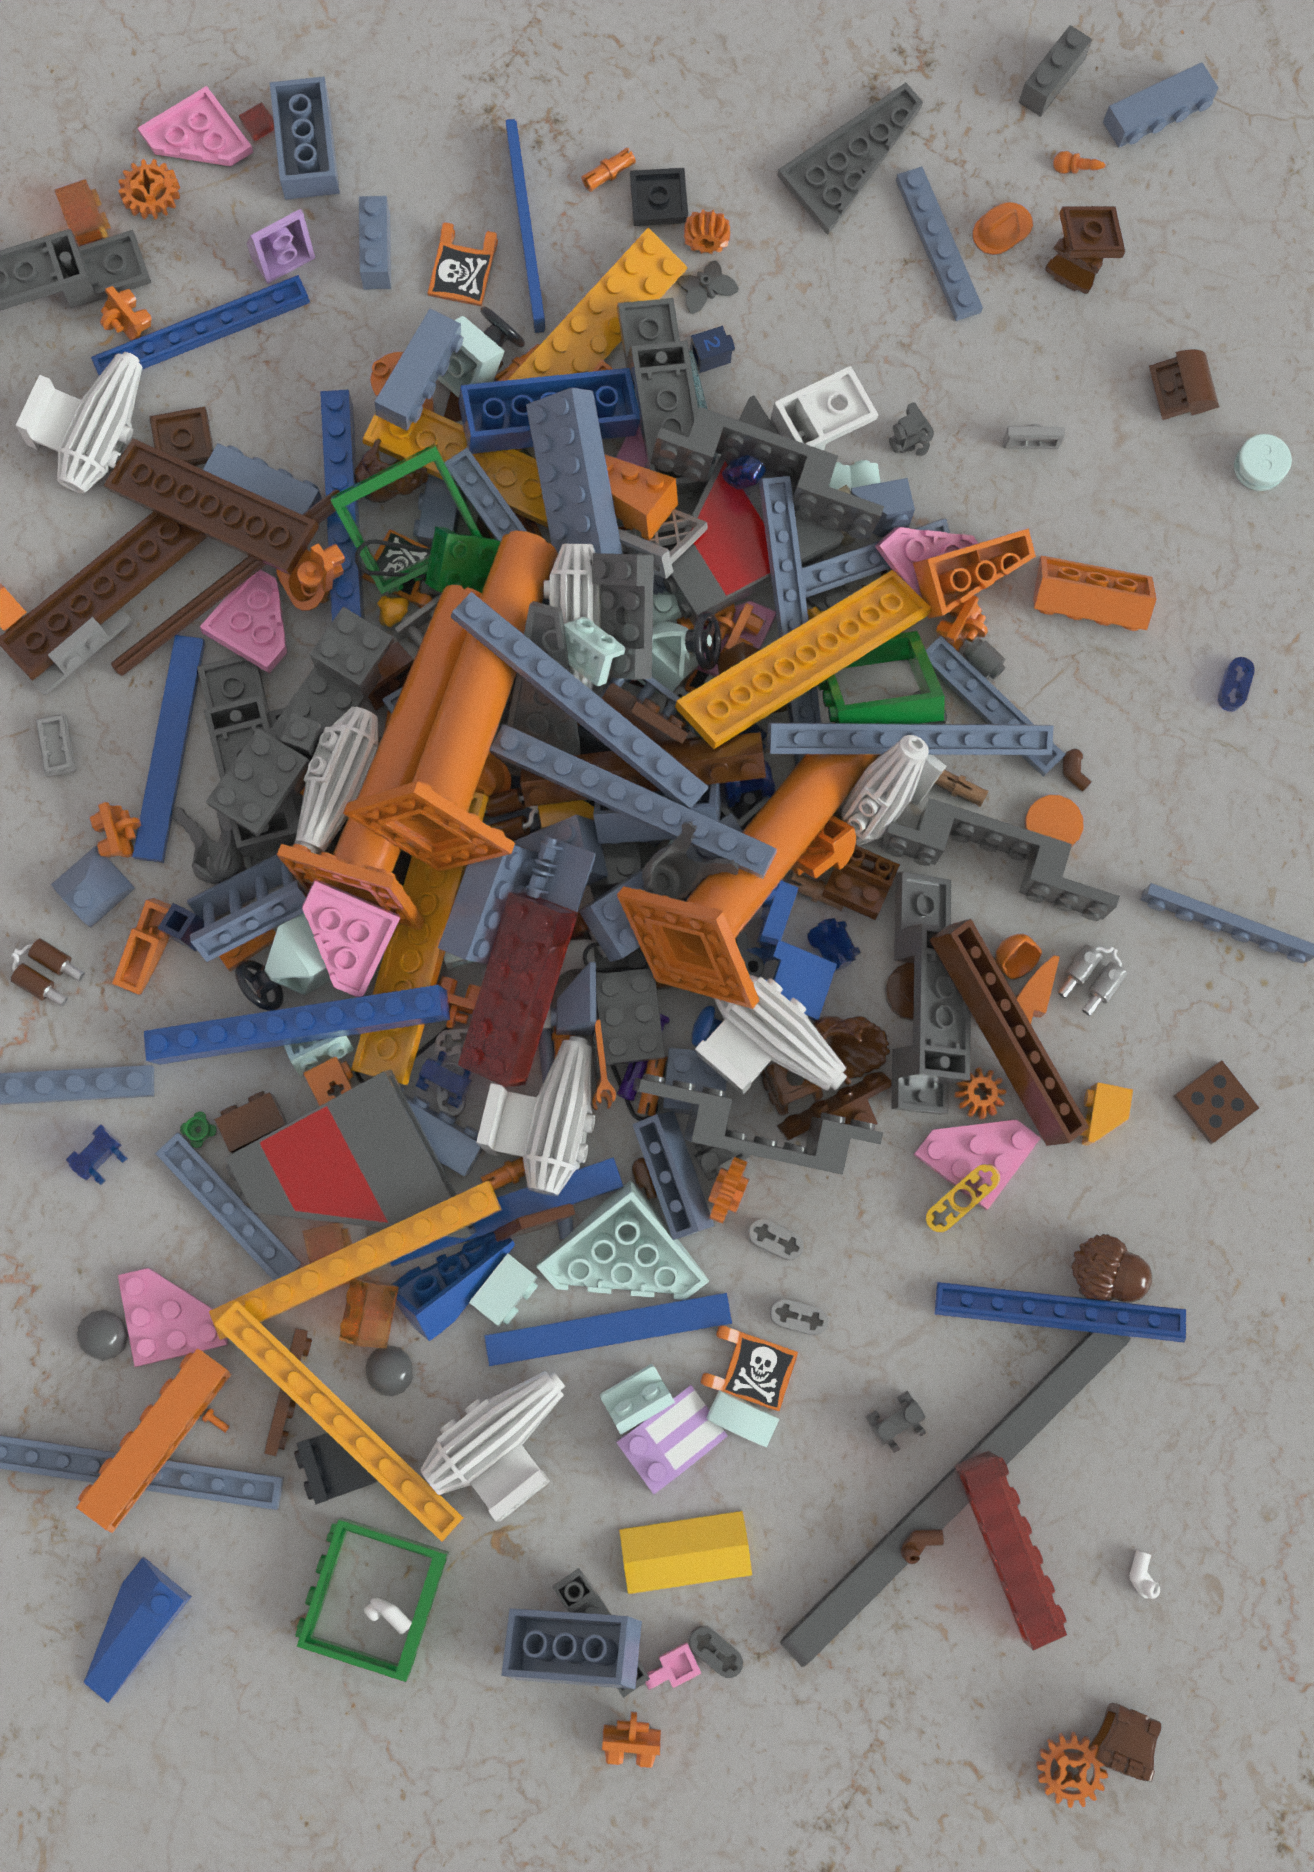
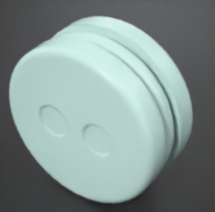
(1262, 462)

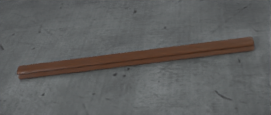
(205, 600)

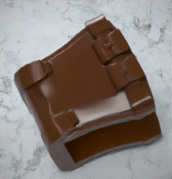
(1074, 272)
(783, 1093)
(1127, 1742)

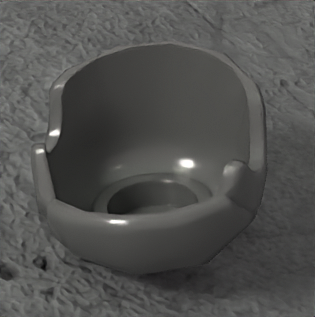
(102, 1335)
(389, 1370)

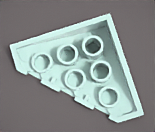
(625, 1249)

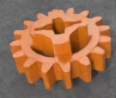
(136, 189)
(728, 1190)
(1062, 1779)

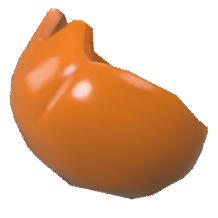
(1017, 955)

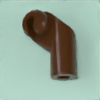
(1072, 769)
(917, 1542)

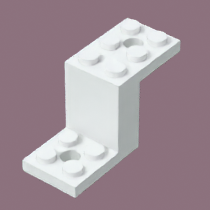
(811, 418)

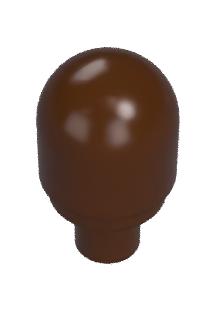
(643, 1178)

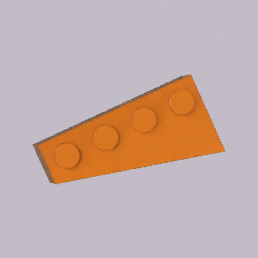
(641, 496)
(962, 573)

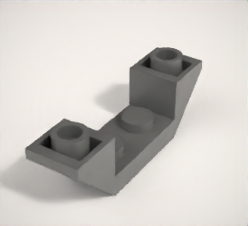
(581, 1597)

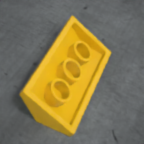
(685, 1552)

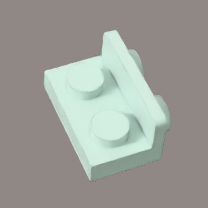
(591, 649)
(311, 1054)
(636, 1398)

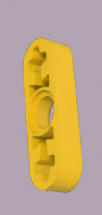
(951, 1219)

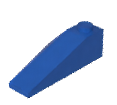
(442, 1291)
(139, 1617)

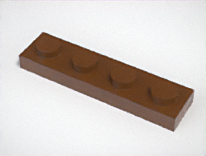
(285, 1405)

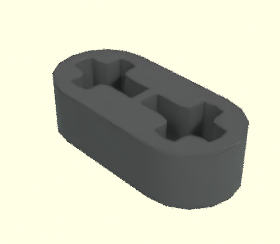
(720, 1645)

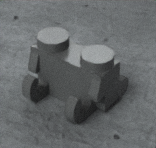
(912, 430)
(713, 1157)
(898, 1422)

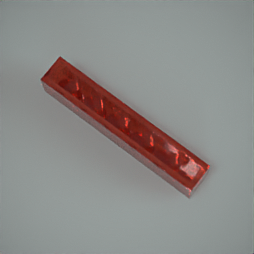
(1011, 1549)

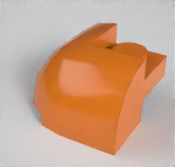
(829, 848)

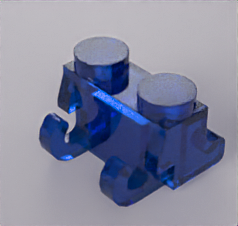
(734, 789)
(833, 942)
(444, 1078)
(96, 1154)

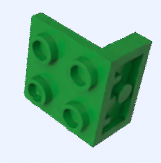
(460, 560)

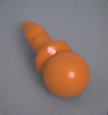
(1066, 162)

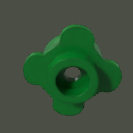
(190, 1126)

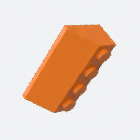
(1094, 593)

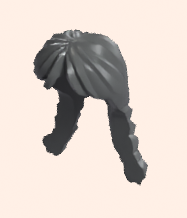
(212, 859)
(676, 875)

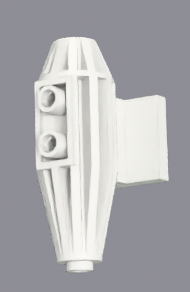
(87, 430)
(573, 591)
(336, 776)
(888, 786)
(769, 1032)
(545, 1128)
(488, 1449)

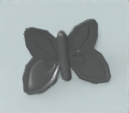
(705, 284)

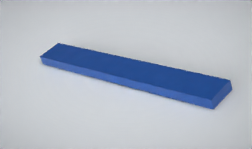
(525, 225)
(210, 325)
(169, 749)
(582, 1185)
(1061, 1312)
(608, 1329)

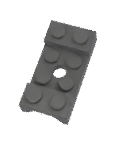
(628, 586)

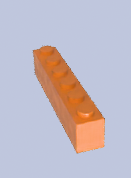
(153, 1441)

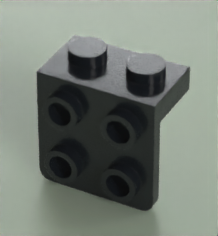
(329, 1469)

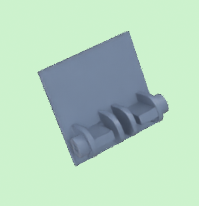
(561, 873)

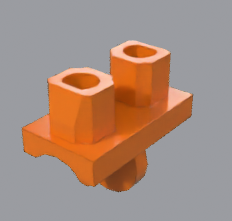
(119, 314)
(322, 567)
(745, 622)
(966, 626)
(118, 829)
(459, 1003)
(631, 1738)

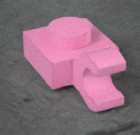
(677, 1666)

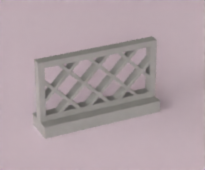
(663, 559)

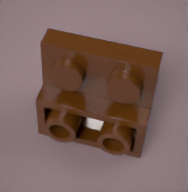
(1184, 384)
(862, 882)

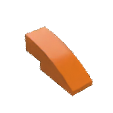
(143, 948)
(1037, 990)

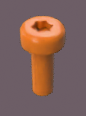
(215, 1420)

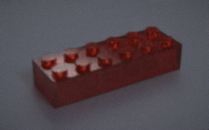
(517, 989)

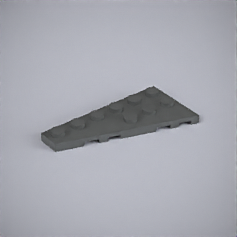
(840, 165)
(530, 708)

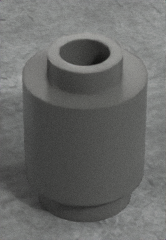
(985, 658)

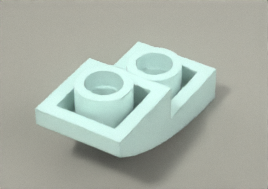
(742, 1418)

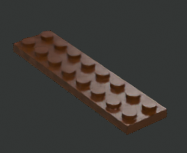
(212, 506)
(98, 590)

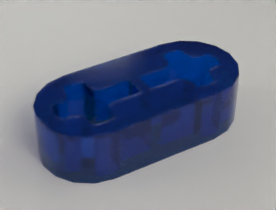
(743, 472)
(1242, 686)

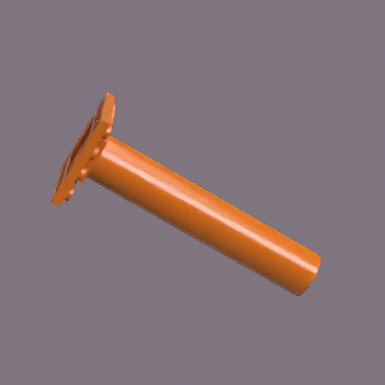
(432, 811)
(362, 858)
(694, 939)

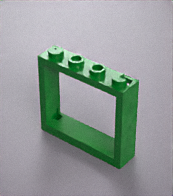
(382, 479)
(901, 710)
(317, 1596)

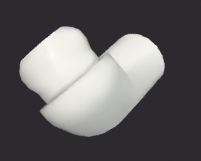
(1140, 1577)
(389, 1612)

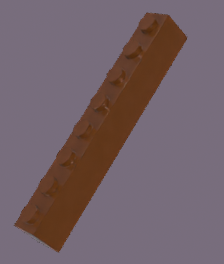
(732, 761)
(1009, 1033)

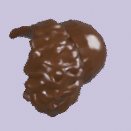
(372, 464)
(856, 1043)
(1109, 1271)

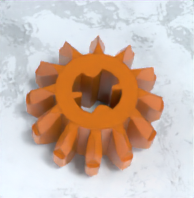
(707, 231)
(986, 1085)

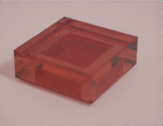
(257, 121)

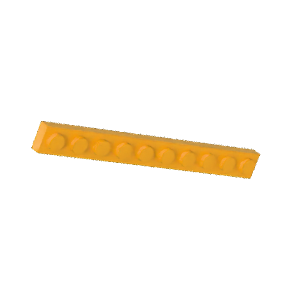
(366, 1254)
(339, 1421)

